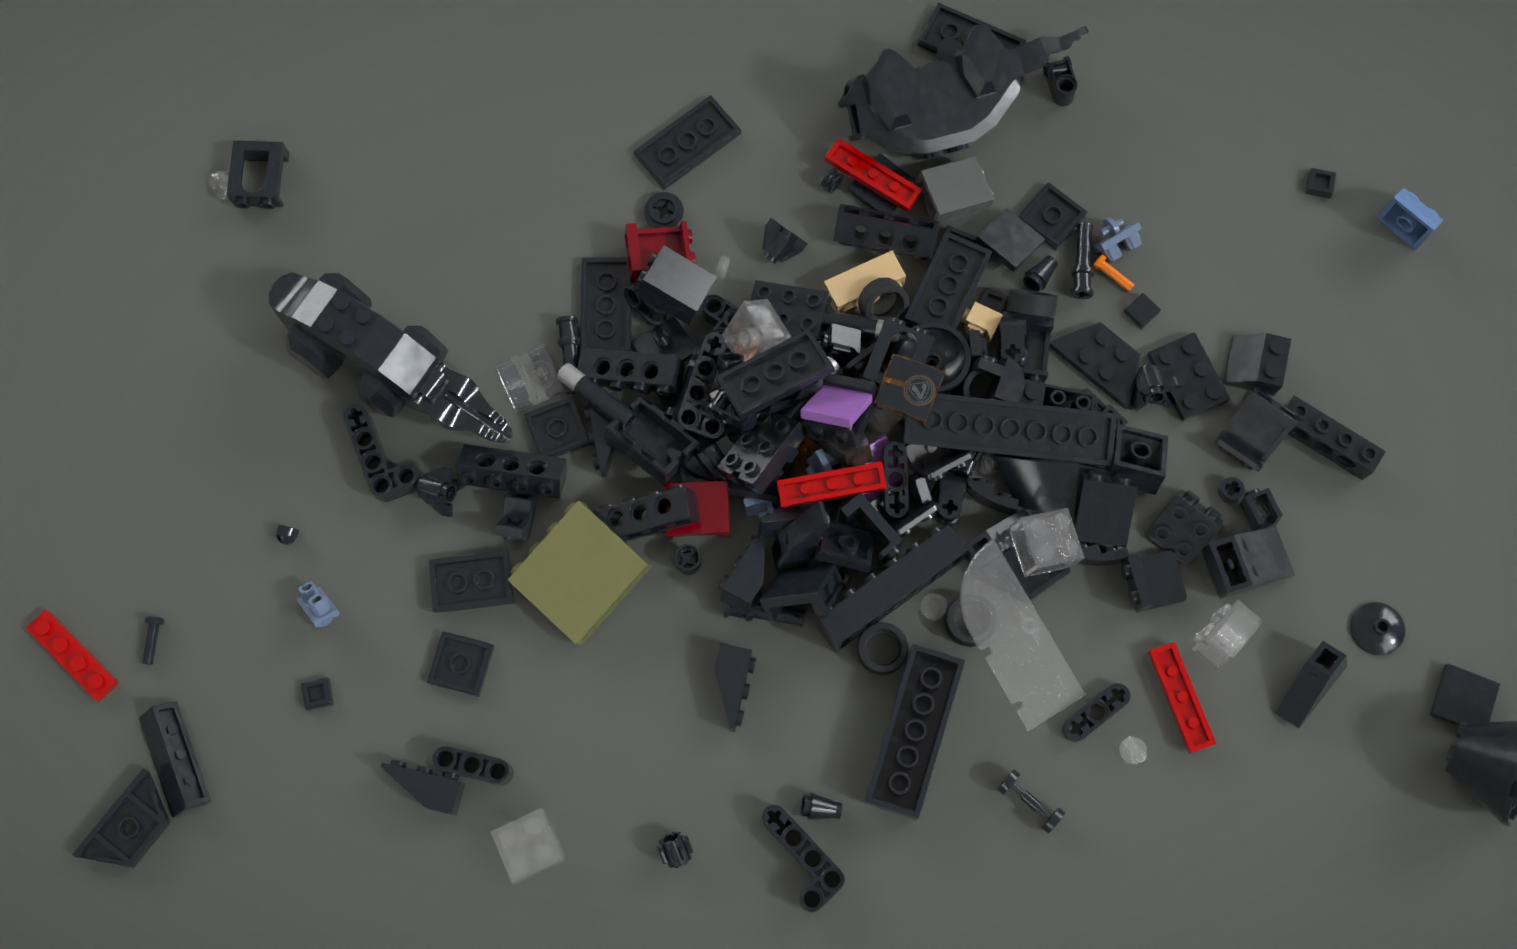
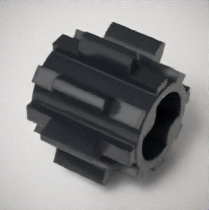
(675, 849)

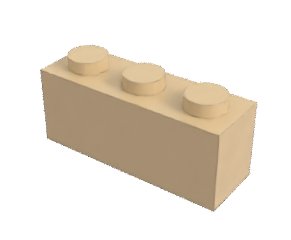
(848, 285)

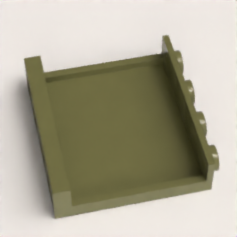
(578, 572)

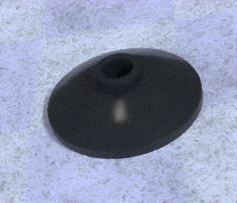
(1366, 632)

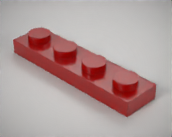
(873, 175)
(831, 484)
(72, 655)
(1181, 697)

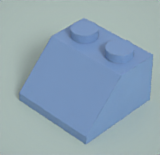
(1409, 218)

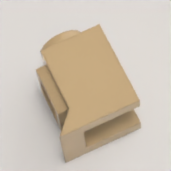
(981, 319)

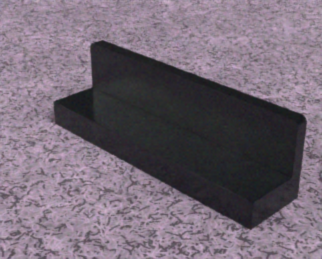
(174, 758)

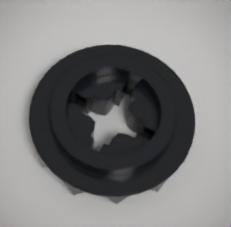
(658, 202)

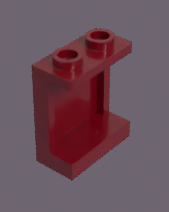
(642, 243)
(712, 507)

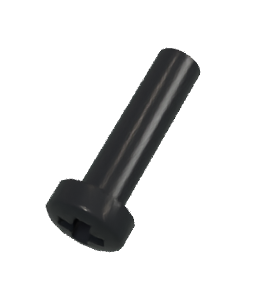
(151, 638)

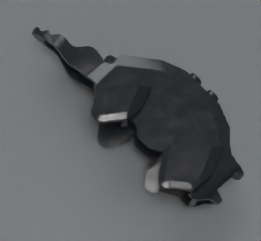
(945, 99)
(397, 367)

